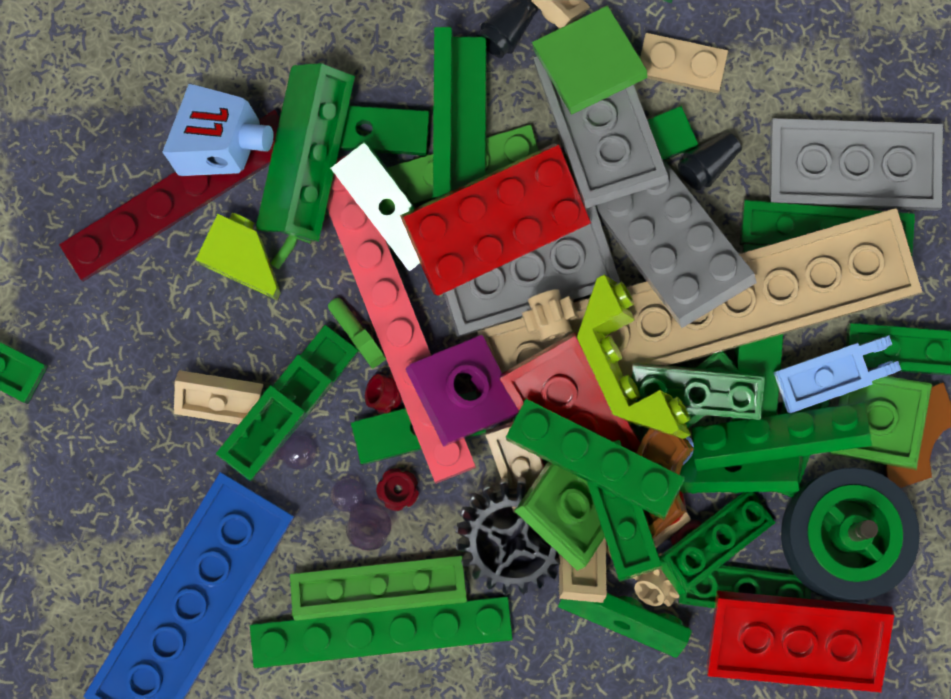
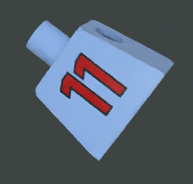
(214, 133)

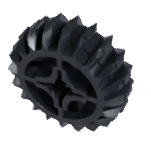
(498, 529)

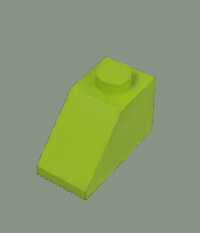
(238, 254)

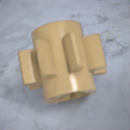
(550, 315)
(655, 588)

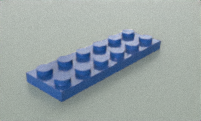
(193, 596)

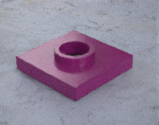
(449, 413)

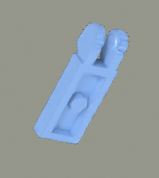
(832, 374)

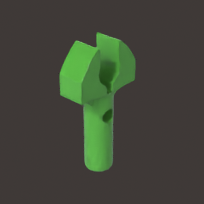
(356, 333)

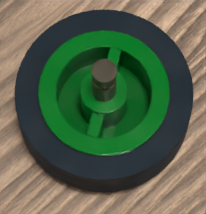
(850, 534)

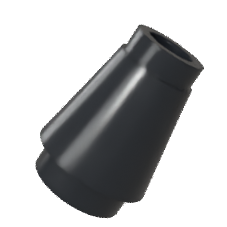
(507, 27)
(708, 161)

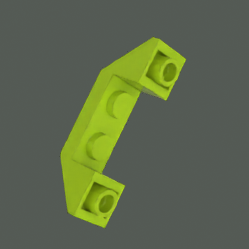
(606, 313)

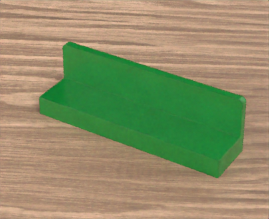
(458, 110)
(305, 151)

